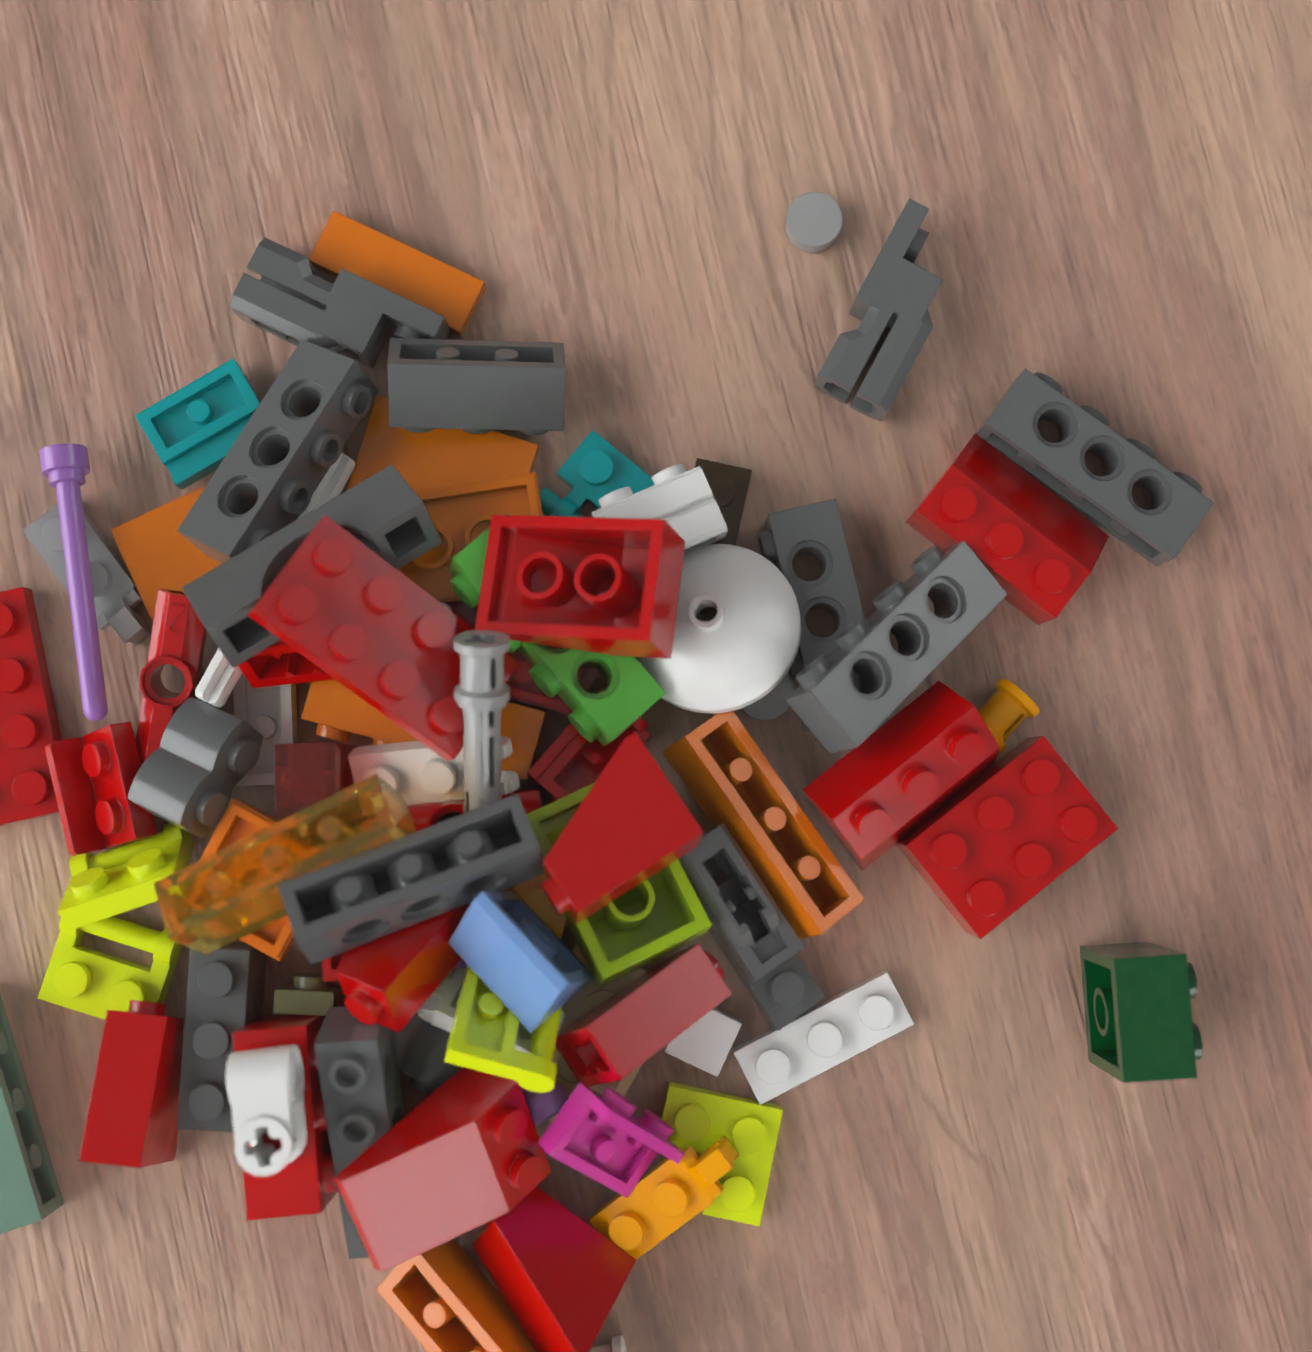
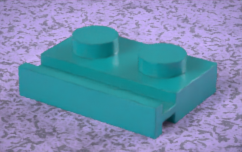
(200, 422)

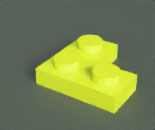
(706, 1116)

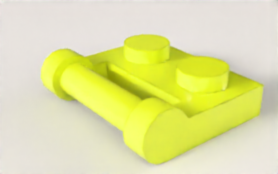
(122, 876)
(102, 982)
(486, 1037)

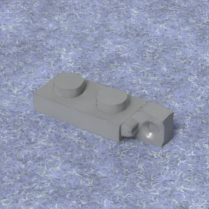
(111, 581)

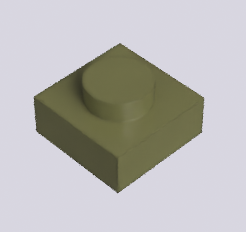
(308, 996)

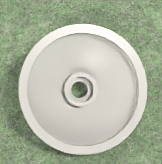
(746, 645)

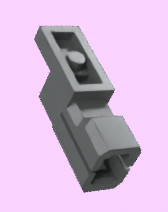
(893, 300)
(342, 317)
(750, 928)

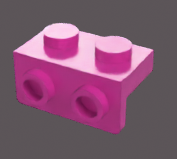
(607, 1139)

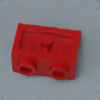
(93, 788)

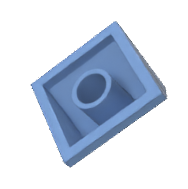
(518, 957)

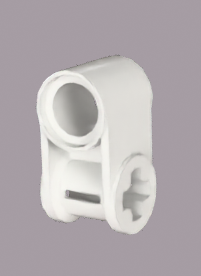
(267, 1097)

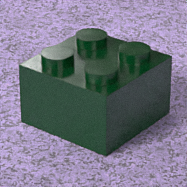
(1140, 1011)

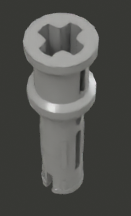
(481, 698)

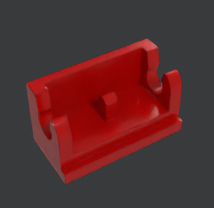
(575, 762)

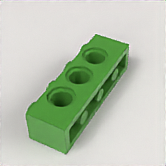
(599, 716)

